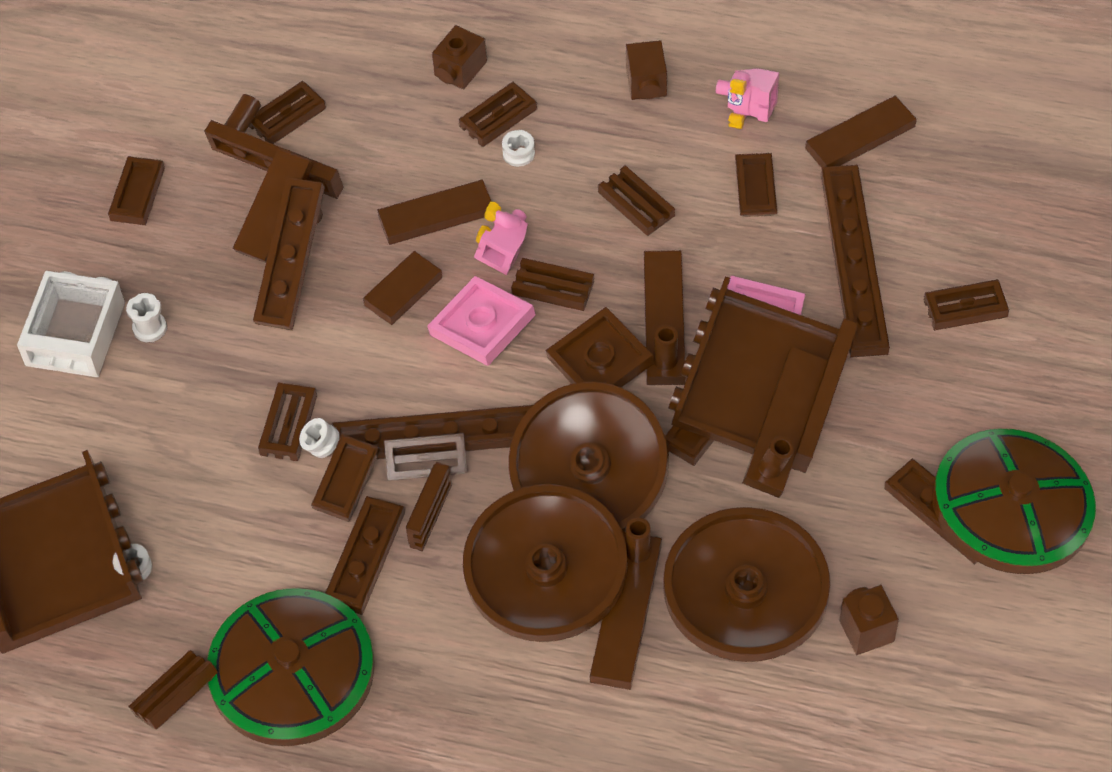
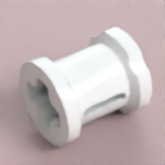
(146, 317)

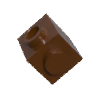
(459, 57)
(646, 70)
(868, 619)

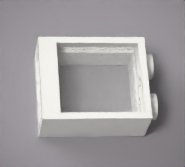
(71, 323)

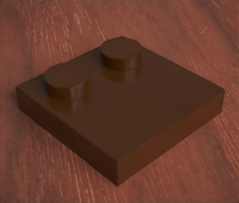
(600, 352)

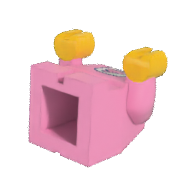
(750, 93)
(501, 244)

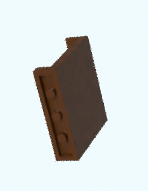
(740, 367)
(60, 556)

